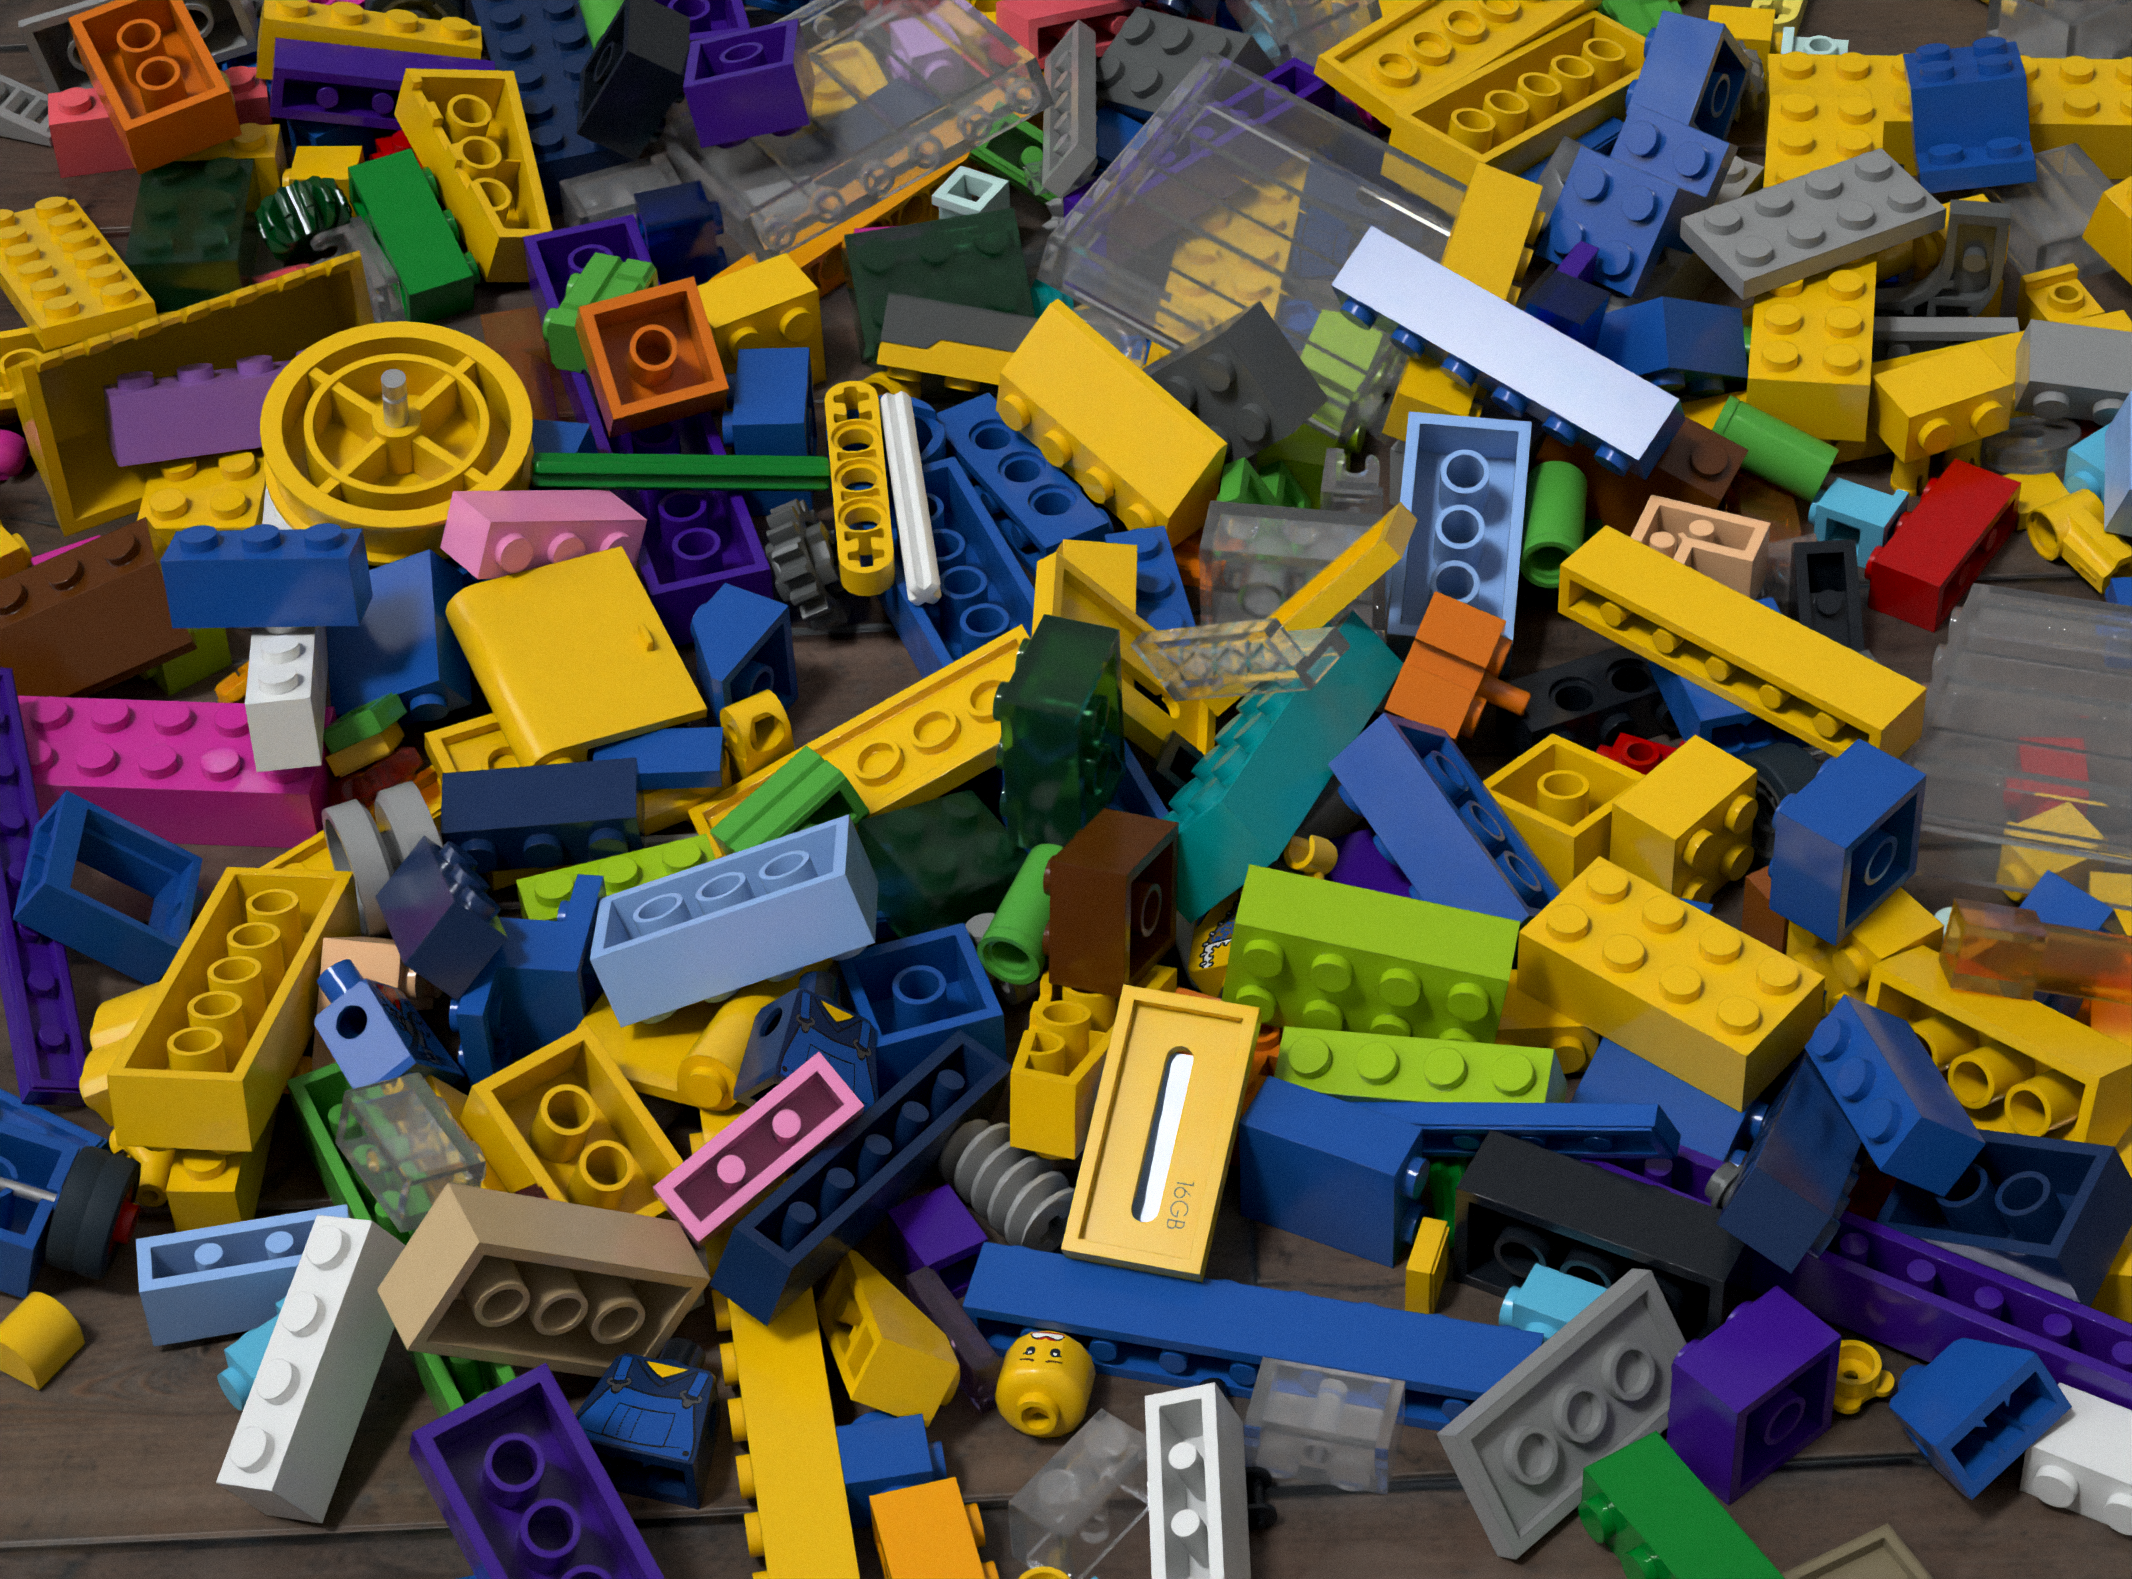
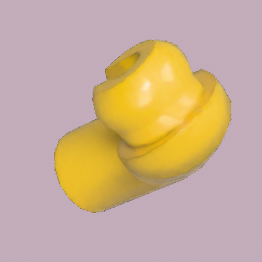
(154, 1171)

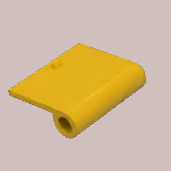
(572, 657)
(695, 1050)

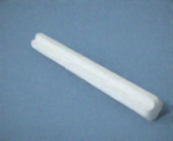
(910, 499)

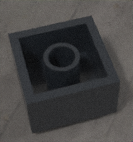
(634, 77)

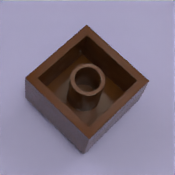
(1111, 902)

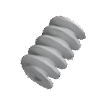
(1007, 1185)

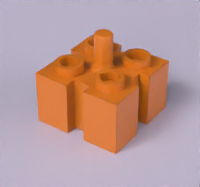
(1455, 670)

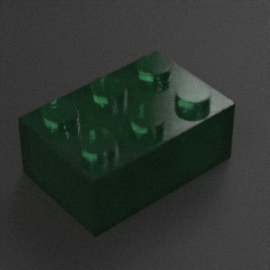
(195, 230)
(949, 260)
(1060, 731)

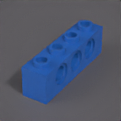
(1020, 489)

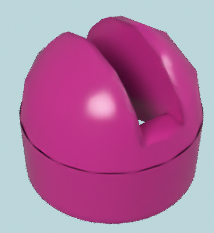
(13, 454)

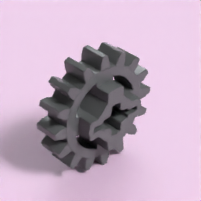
(807, 565)

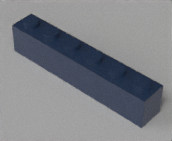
(1796, 1172)
(857, 1178)

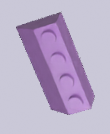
(188, 412)

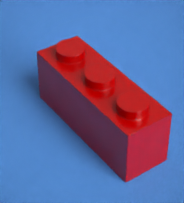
(1942, 544)

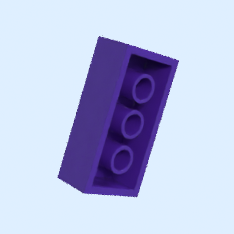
(528, 1488)

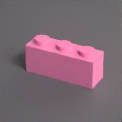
(528, 529)
(759, 1150)

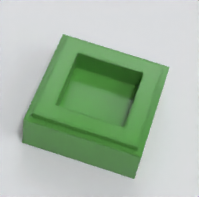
(363, 722)

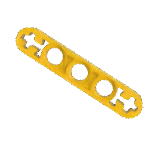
(859, 505)

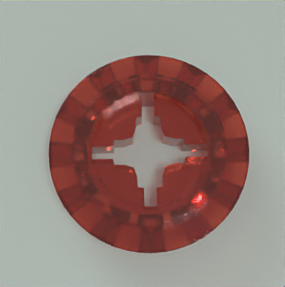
(377, 776)

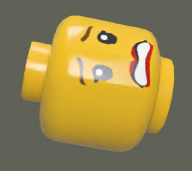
(1048, 1380)

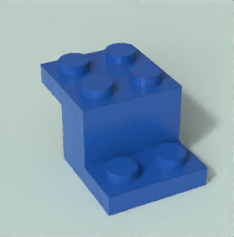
(1969, 115)
(1636, 197)
(531, 987)

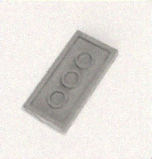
(1812, 223)
(1564, 1408)

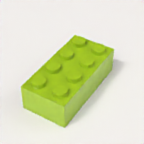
(1366, 960)

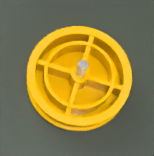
(387, 427)

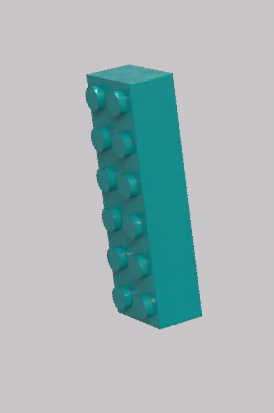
(1272, 770)

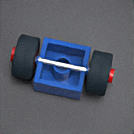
(61, 1207)

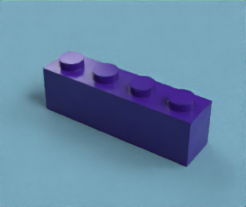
(347, 81)

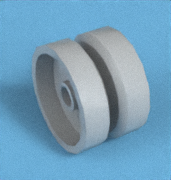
(376, 850)

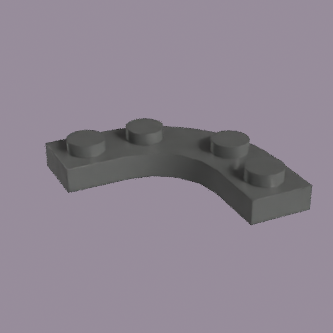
(1967, 269)

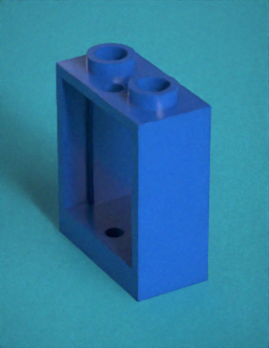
(125, 852)

